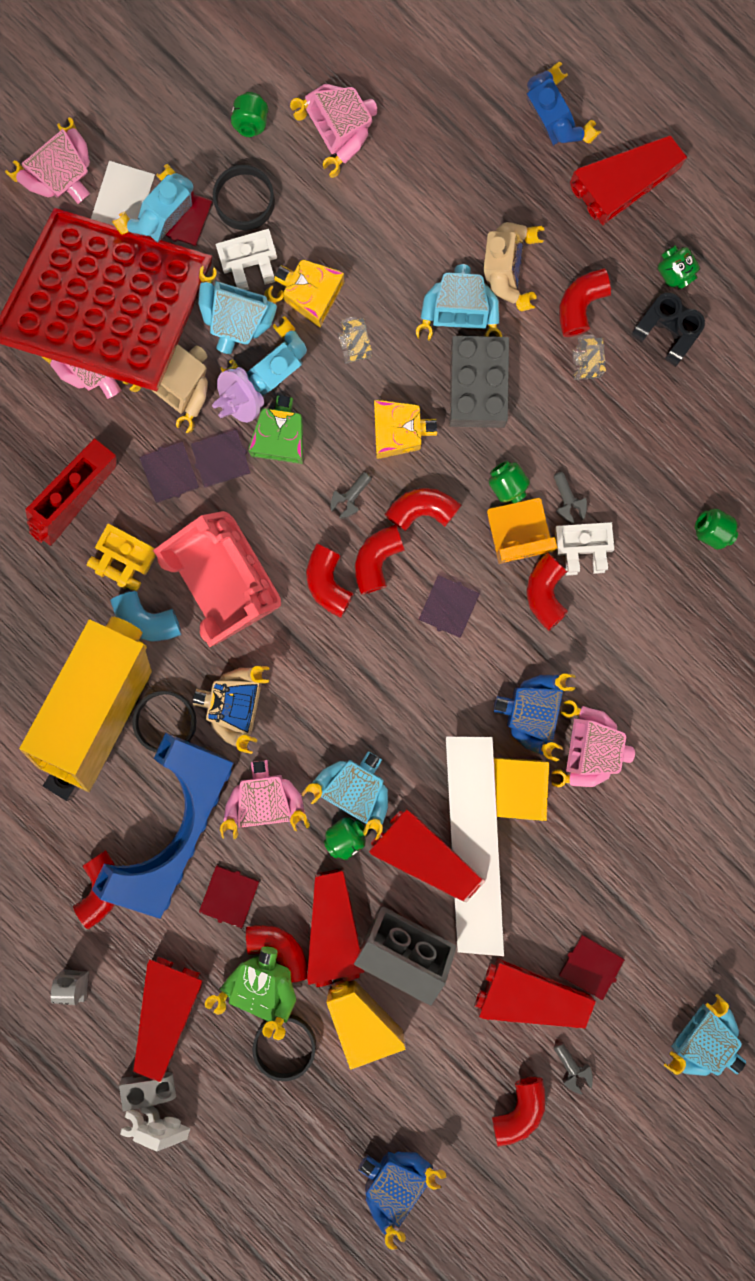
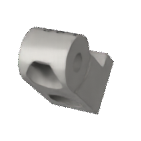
(69, 987)
(146, 1092)

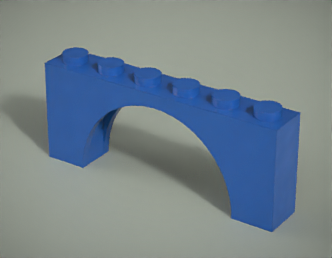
(150, 884)

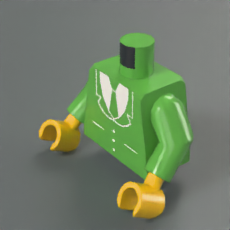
(260, 989)

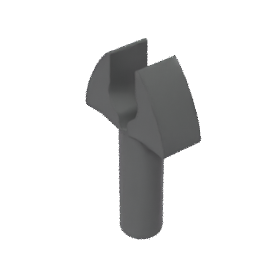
(350, 496)
(568, 498)
(572, 1068)

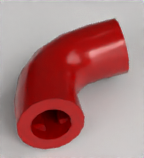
(578, 297)
(422, 503)
(371, 558)
(322, 582)
(541, 592)
(92, 909)
(289, 951)
(525, 1117)

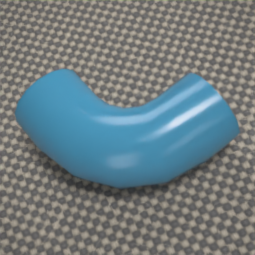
(154, 626)

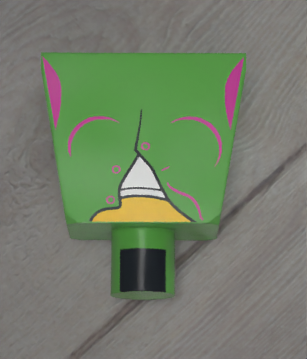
(279, 433)

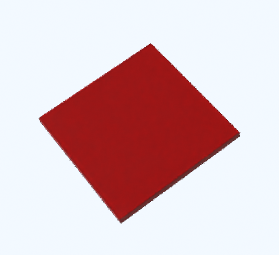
(103, 299)

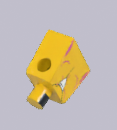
(310, 289)
(400, 428)

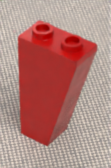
(626, 177)
(69, 492)
(424, 855)
(333, 931)
(527, 997)
(164, 1013)

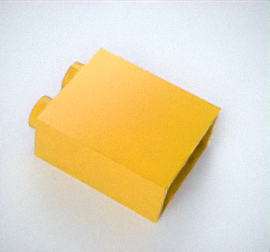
(89, 703)

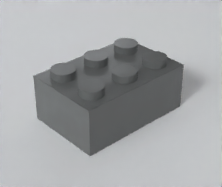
(479, 381)
(406, 955)

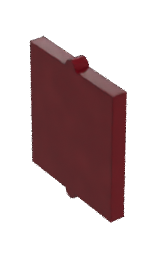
(191, 224)
(229, 896)
(591, 967)

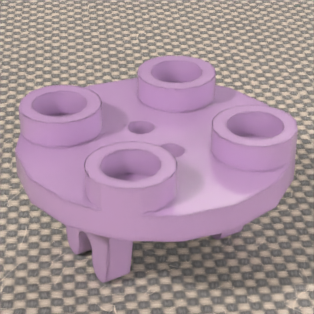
(237, 396)

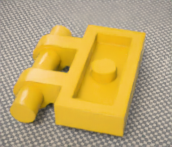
(126, 549)

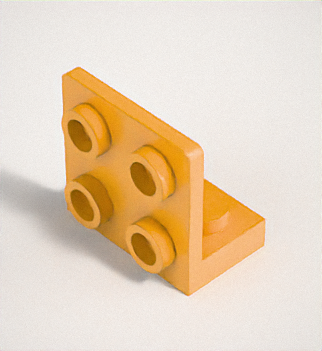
(520, 531)

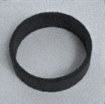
(243, 170)
(135, 723)
(285, 1076)

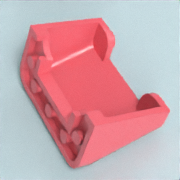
(220, 575)

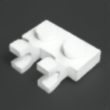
(246, 252)
(584, 540)
(155, 1133)

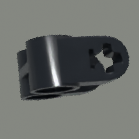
(672, 323)

